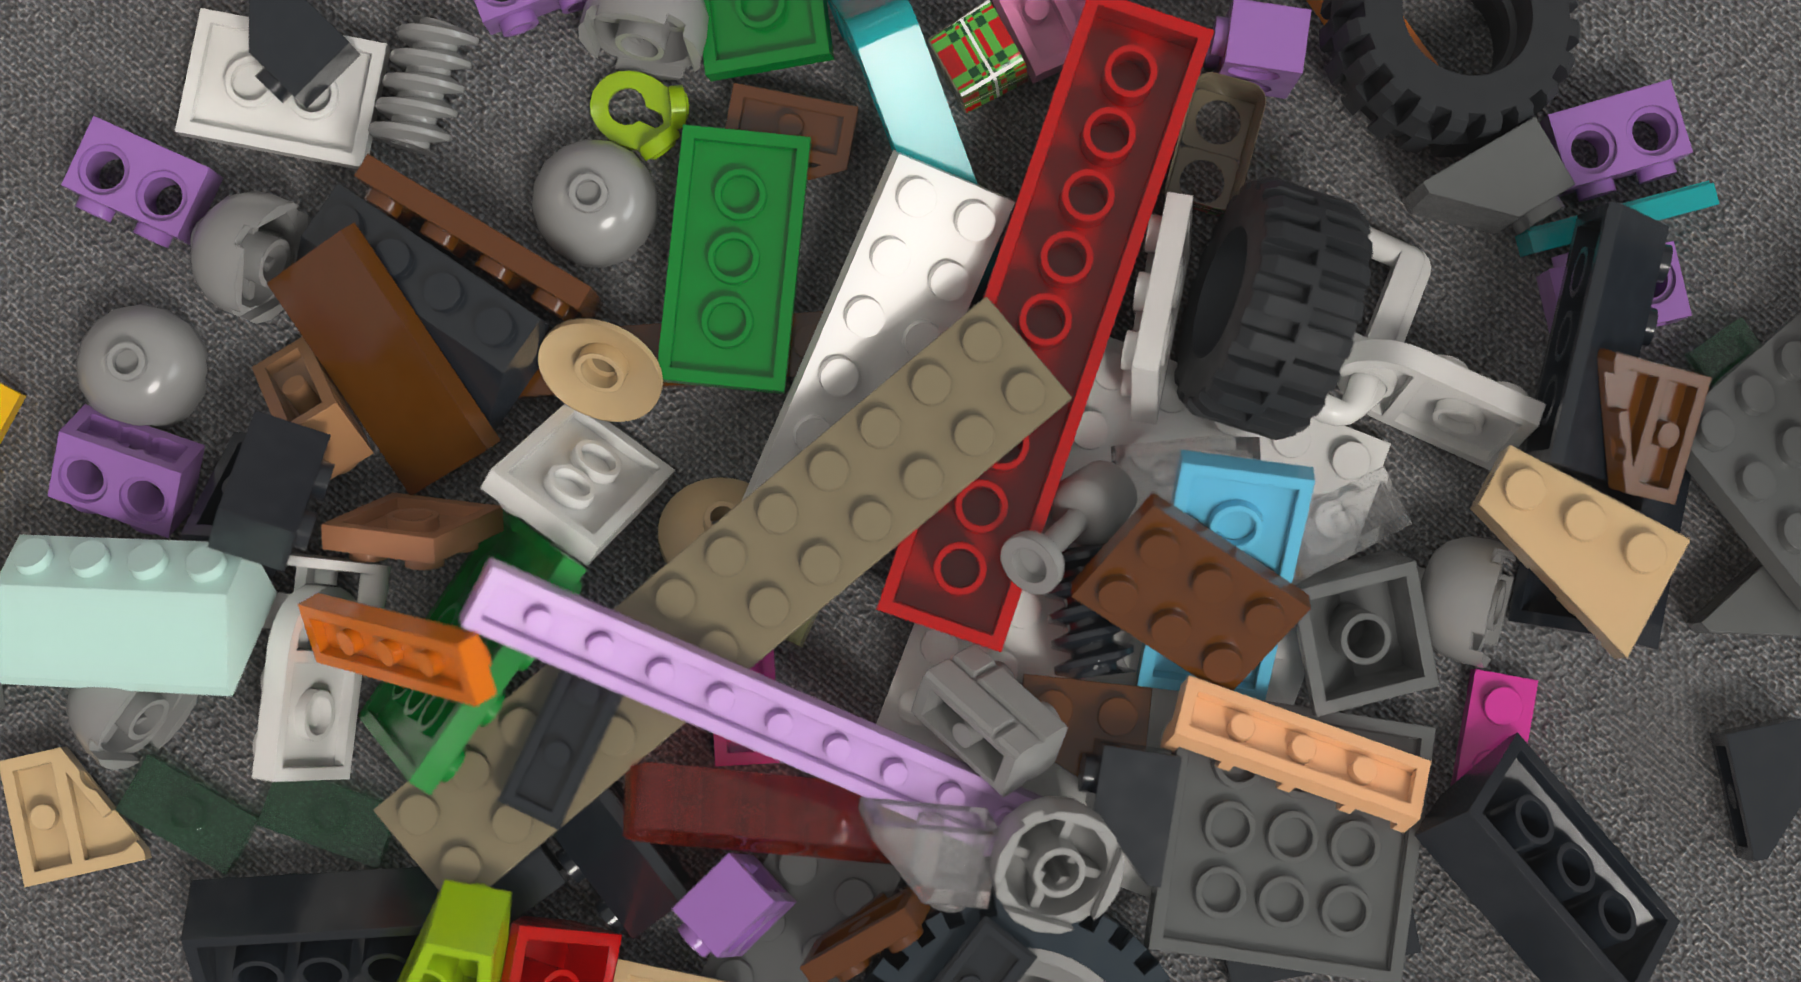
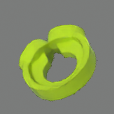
(668, 101)

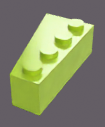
(462, 936)

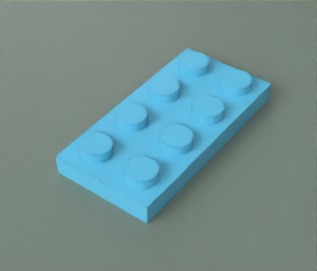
(1255, 508)

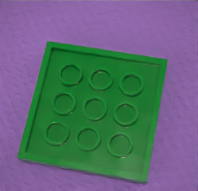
(429, 732)

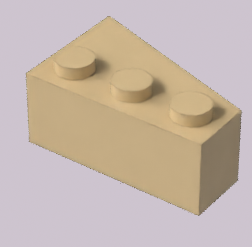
(1581, 544)

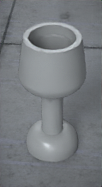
(1085, 511)

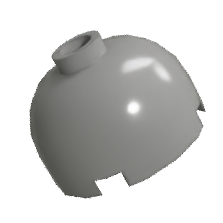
(647, 34)
(595, 203)
(242, 248)
(143, 366)
(1466, 597)
(121, 722)
(1055, 864)

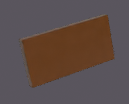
(383, 359)

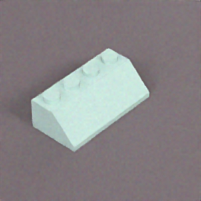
(129, 614)

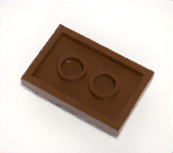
(1190, 594)

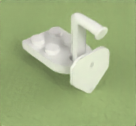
(1417, 389)
(306, 705)

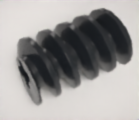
(1089, 634)

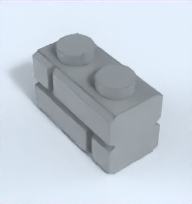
(989, 719)

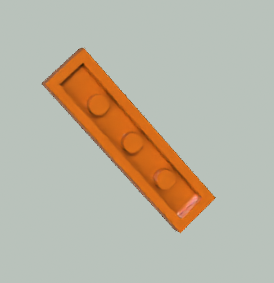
(398, 649)

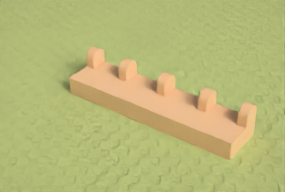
(1298, 752)

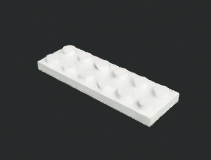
(895, 295)

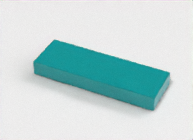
(1657, 206)

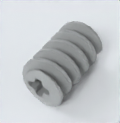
(422, 84)

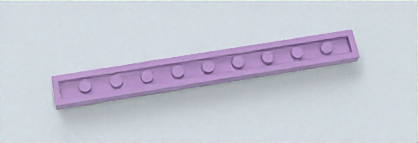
(719, 694)

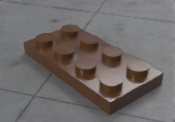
(460, 232)

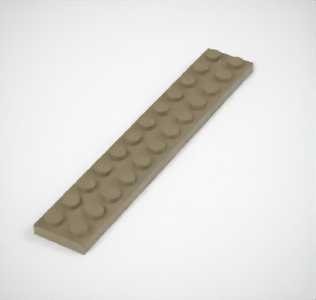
(760, 572)

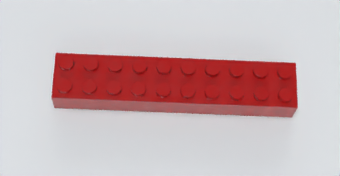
(1061, 292)

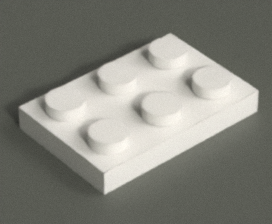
(233, 108)
(1157, 307)
(577, 481)

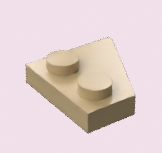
(64, 819)

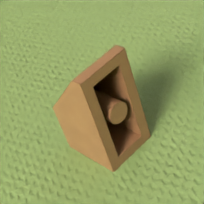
(304, 394)

